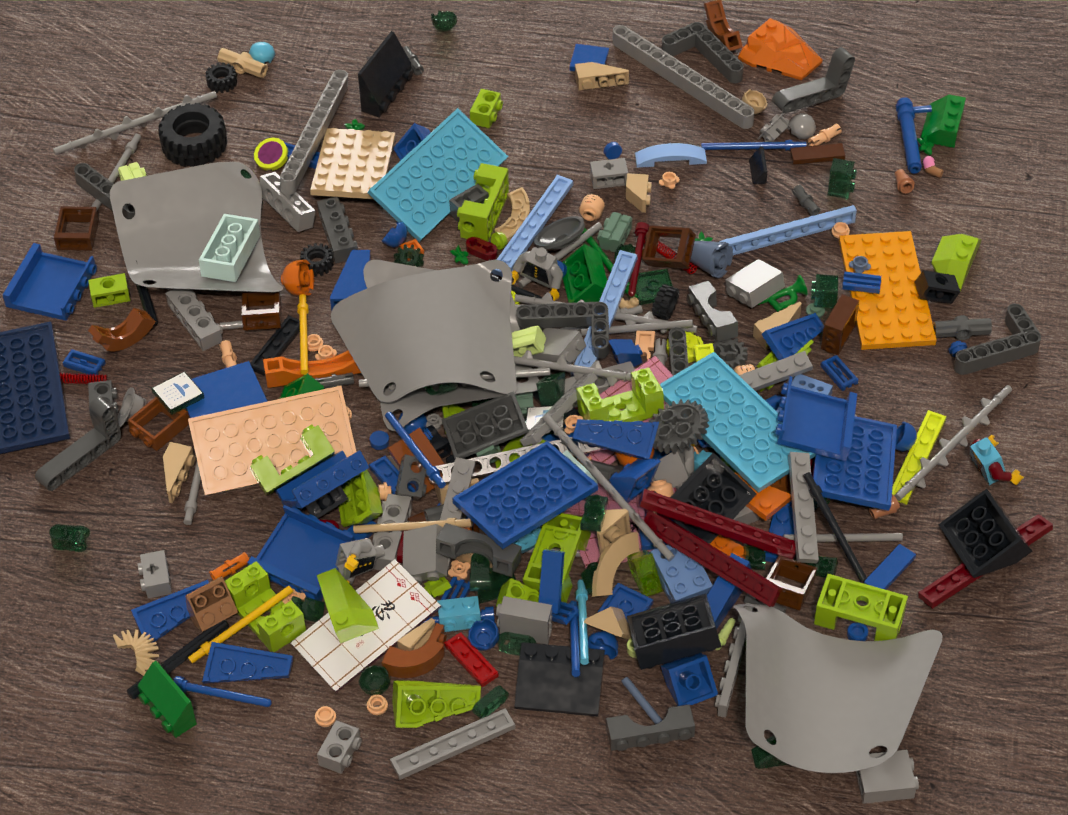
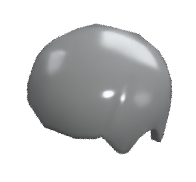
(802, 126)

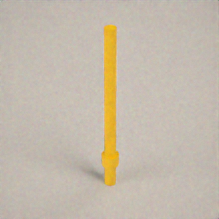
(302, 309)
(205, 647)

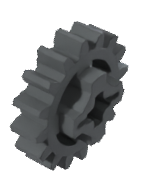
(729, 350)

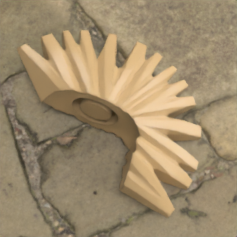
(141, 647)

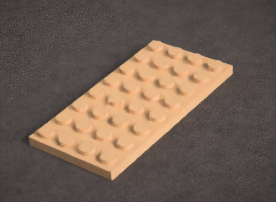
(233, 438)

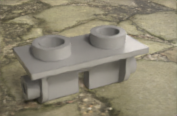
(777, 123)

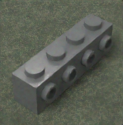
(336, 228)

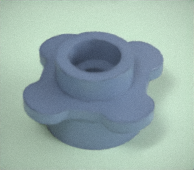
(860, 264)

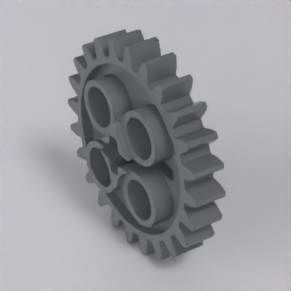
(680, 426)

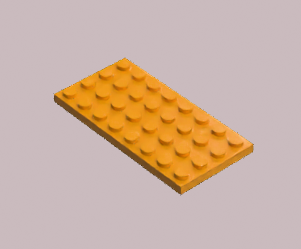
(897, 313)

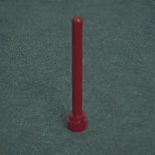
(640, 230)

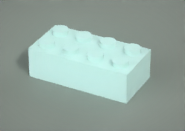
(229, 247)

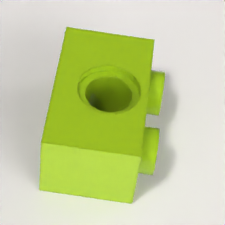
(109, 290)

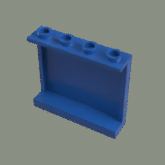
(48, 284)
(227, 390)
(816, 421)
(321, 479)
(300, 551)

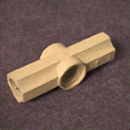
(243, 62)

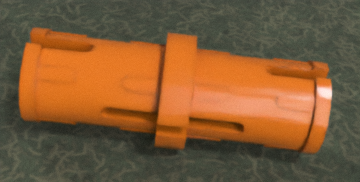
(241, 561)

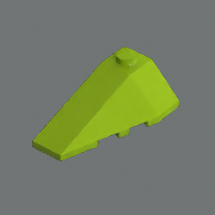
(425, 702)

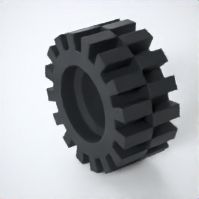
(223, 84)
(318, 252)
(665, 302)

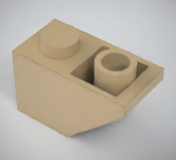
(637, 189)

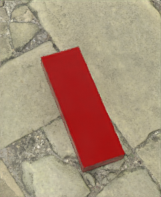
(471, 659)

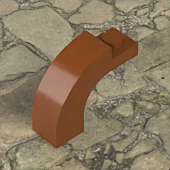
(719, 26)
(125, 334)
(419, 661)

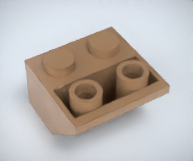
(210, 604)

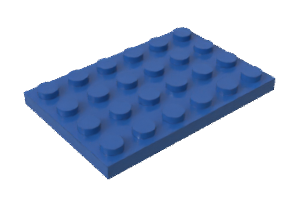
(868, 470)
(525, 494)

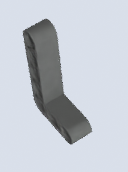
(708, 45)
(821, 89)
(98, 187)
(571, 319)
(1022, 343)
(677, 350)
(84, 450)

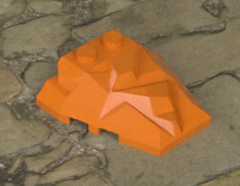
(780, 49)

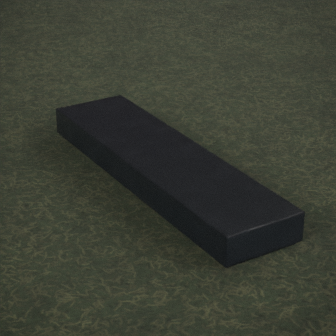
(277, 343)

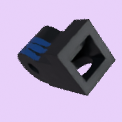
(437, 441)

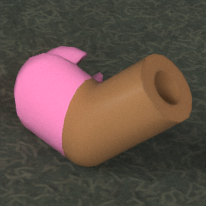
(930, 168)

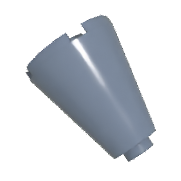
(712, 257)

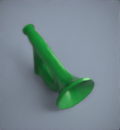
(798, 287)

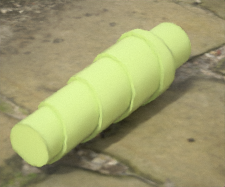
(725, 632)

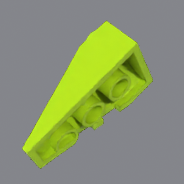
(346, 608)

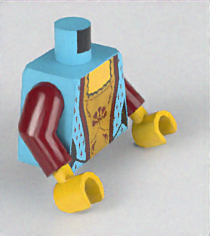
(990, 462)

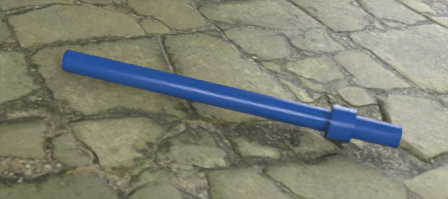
(753, 145)
(431, 471)
(574, 637)

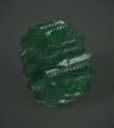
(403, 254)

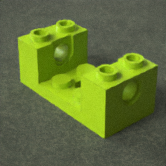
(478, 218)
(638, 403)
(317, 447)
(565, 534)
(249, 591)
(840, 597)

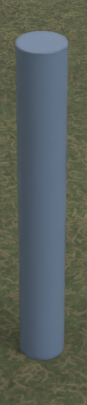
(641, 700)

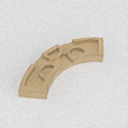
(520, 210)
(610, 560)

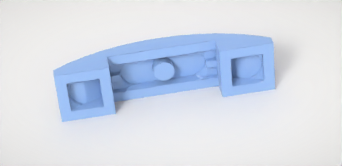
(670, 152)

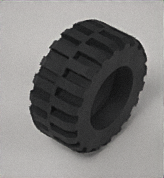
(188, 120)

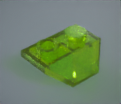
(645, 572)

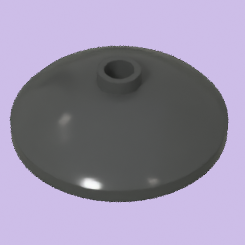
(560, 233)

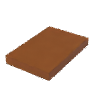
(400, 449)

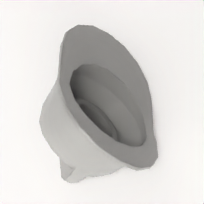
(131, 404)

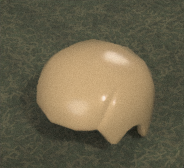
(755, 100)

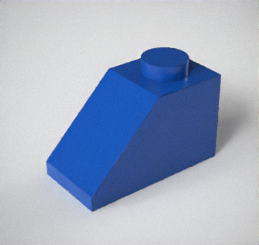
(625, 351)

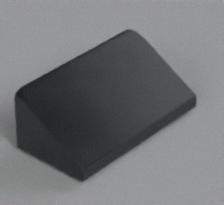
(758, 167)

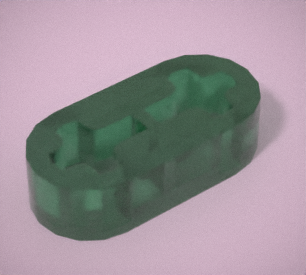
(514, 645)
(490, 702)

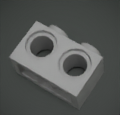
(335, 745)

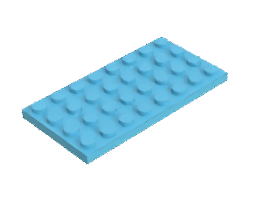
(434, 172)
(739, 423)

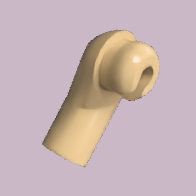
(633, 302)

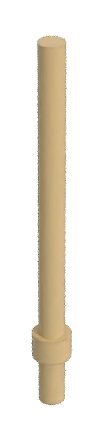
(409, 525)

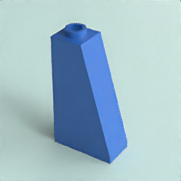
(352, 277)
(724, 595)

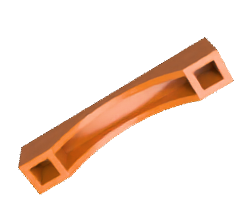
(282, 371)

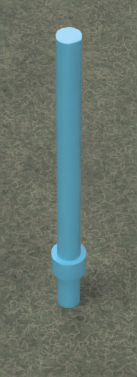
(582, 597)

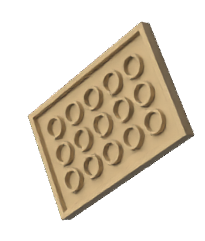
(352, 162)

